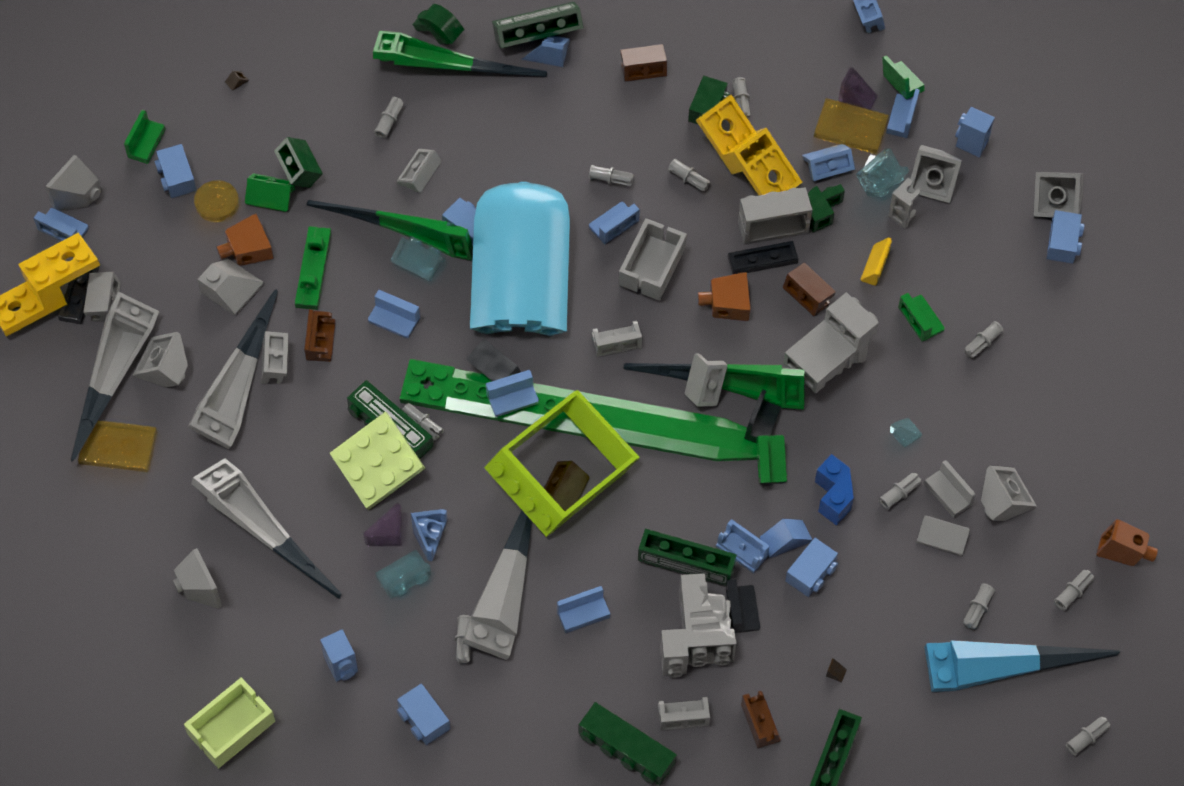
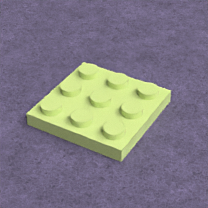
(377, 460)

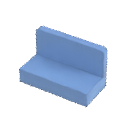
(902, 115)
(829, 161)
(615, 221)
(59, 224)
(394, 314)
(511, 393)
(582, 609)

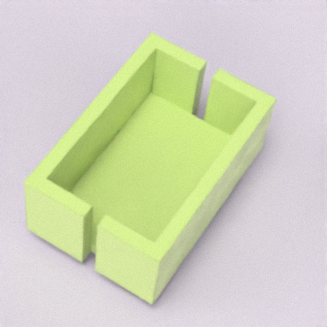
(229, 722)

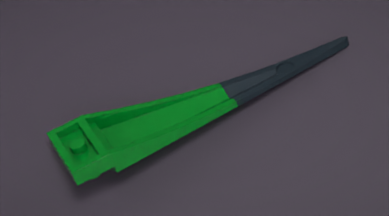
(414, 52)
(436, 233)
(783, 385)

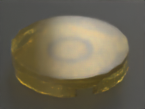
(216, 200)

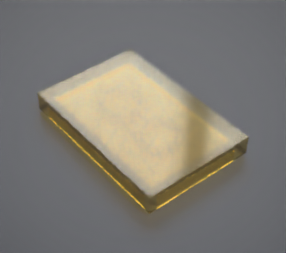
(851, 126)
(119, 446)

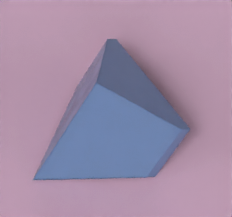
(550, 52)
(428, 529)

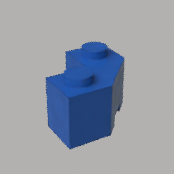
(836, 480)

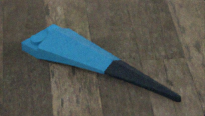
(969, 664)

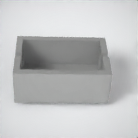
(774, 215)
(652, 260)

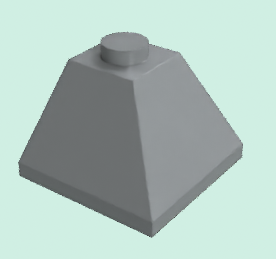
(935, 173)
(73, 186)
(1057, 192)
(229, 285)
(163, 361)
(1005, 494)
(196, 581)

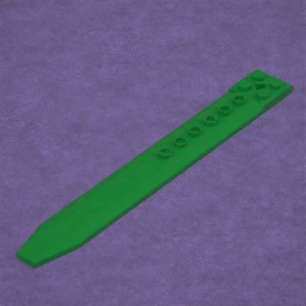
(635, 422)

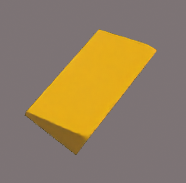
(876, 262)

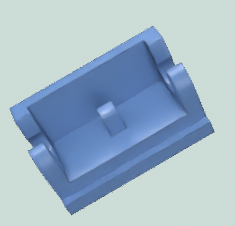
(869, 14)
(749, 548)

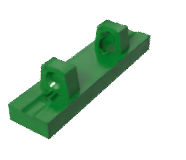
(313, 268)

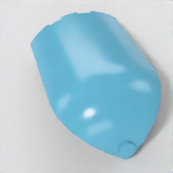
(520, 260)

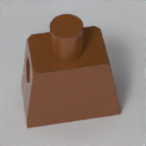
(246, 242)
(728, 297)
(1125, 544)

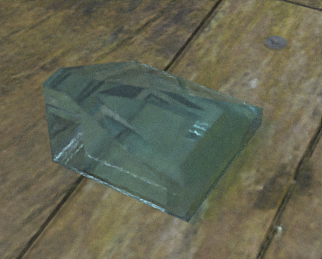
(905, 432)

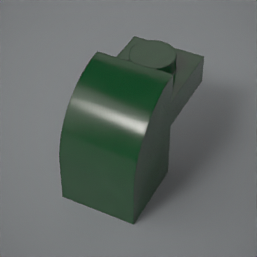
(440, 23)
(821, 205)

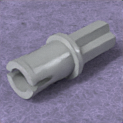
(741, 95)
(388, 117)
(611, 175)
(688, 175)
(983, 339)
(423, 420)
(899, 491)
(1073, 590)
(978, 606)
(462, 649)
(1087, 735)

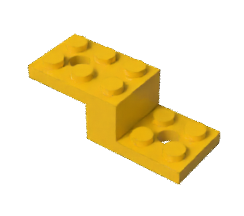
(747, 149)
(43, 278)

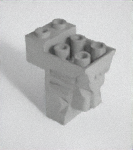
(834, 342)
(704, 630)

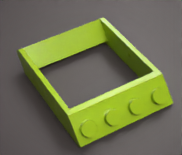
(527, 490)

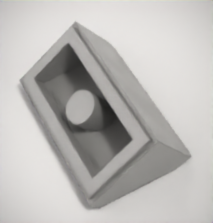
(419, 170)
(943, 535)

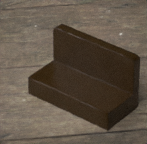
(566, 483)

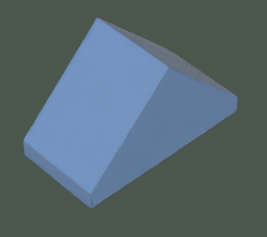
(786, 536)

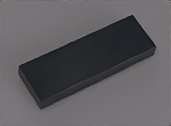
(763, 258)
(75, 299)

